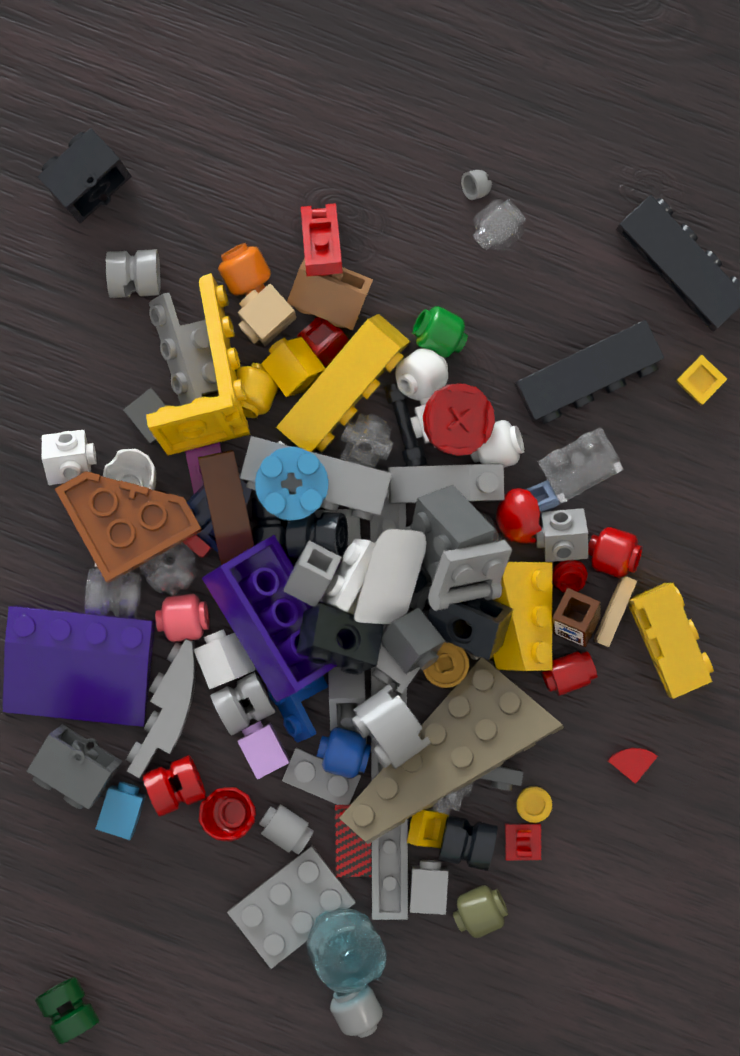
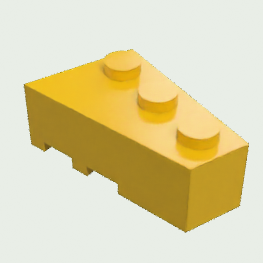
(529, 633)
(671, 639)

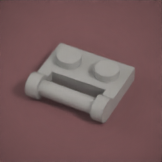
(466, 566)

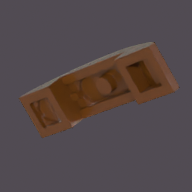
(226, 504)

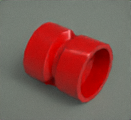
(163, 791)

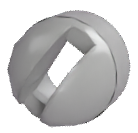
(475, 184)

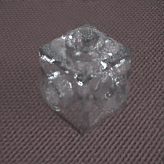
(366, 441)
(171, 570)

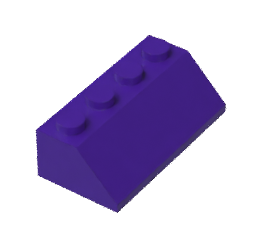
(266, 616)

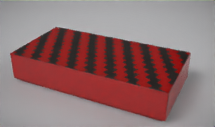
(352, 852)

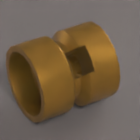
(450, 666)

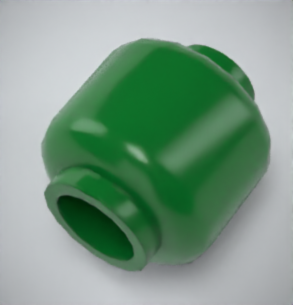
(440, 331)

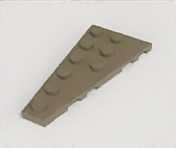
(469, 734)

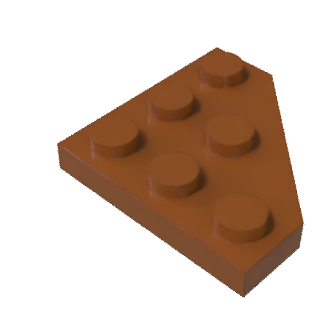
(125, 521)

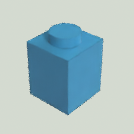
(121, 810)

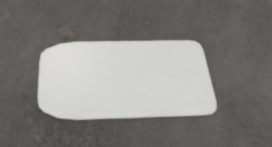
(391, 576)

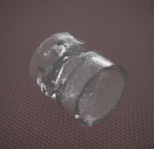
(119, 596)

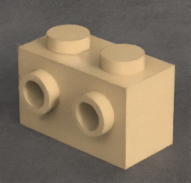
(265, 315)

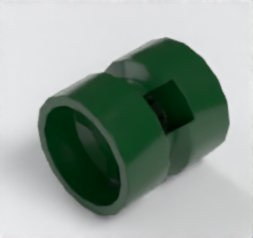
(73, 1021)

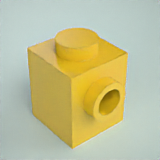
(292, 365)

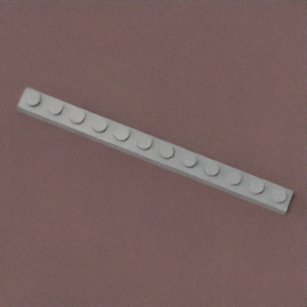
(390, 849)

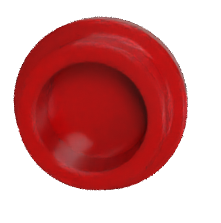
(570, 575)

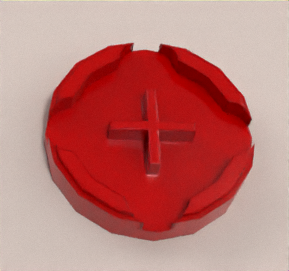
(458, 419)

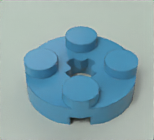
(276, 469)

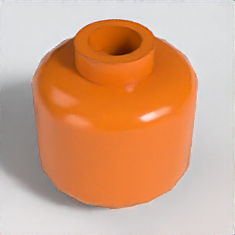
(244, 270)

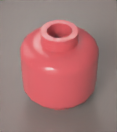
(183, 618)

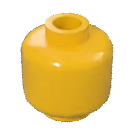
(259, 389)

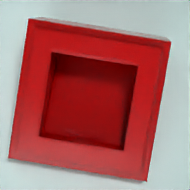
(324, 339)

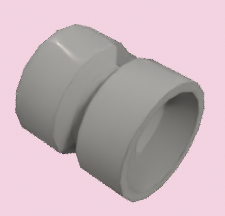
(133, 273)
(231, 709)

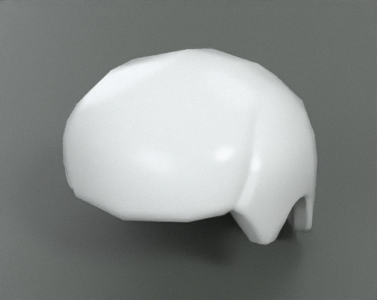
(132, 467)

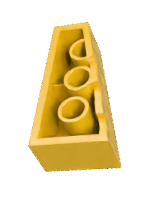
(343, 383)

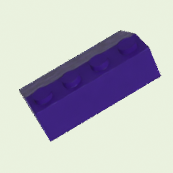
(77, 665)

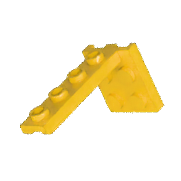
(207, 418)

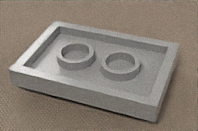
(286, 906)

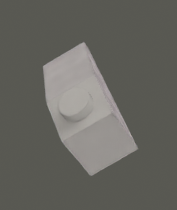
(474, 482)

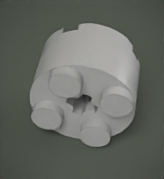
(390, 727)

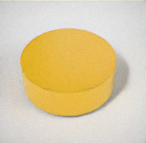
(534, 804)

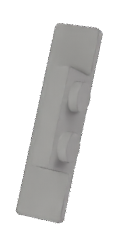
(185, 350)

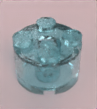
(346, 950)

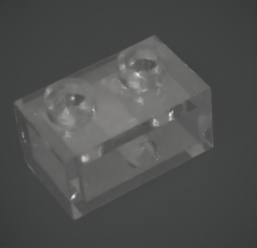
(580, 464)

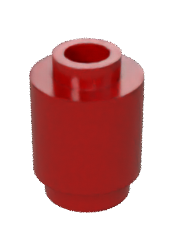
(570, 673)

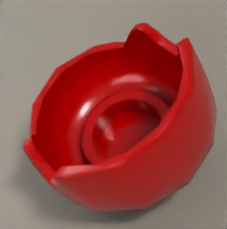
(518, 516)
(227, 814)

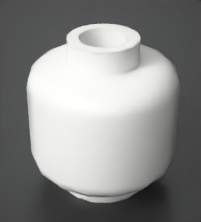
(421, 374)
(502, 447)

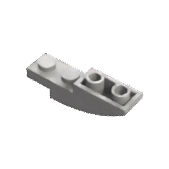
(174, 695)

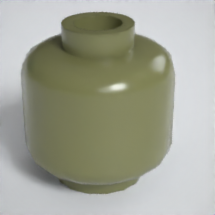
(480, 911)

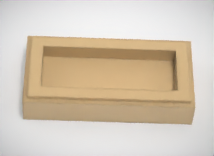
(614, 611)

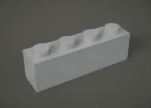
(349, 483)

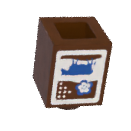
(576, 617)

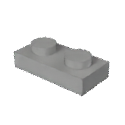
(307, 774)

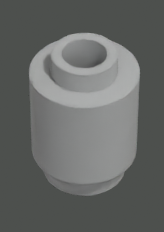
(285, 829)

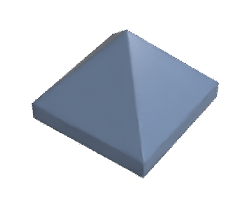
(545, 496)

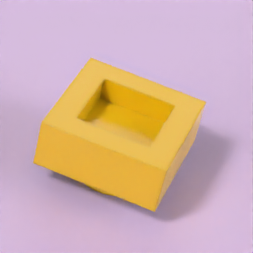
(701, 380)
(427, 828)

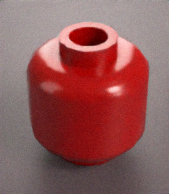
(615, 552)

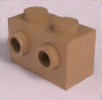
(330, 296)

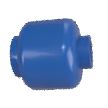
(344, 752)

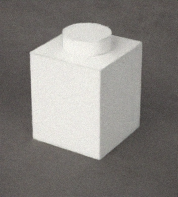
(223, 659)

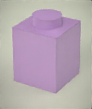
(263, 749)

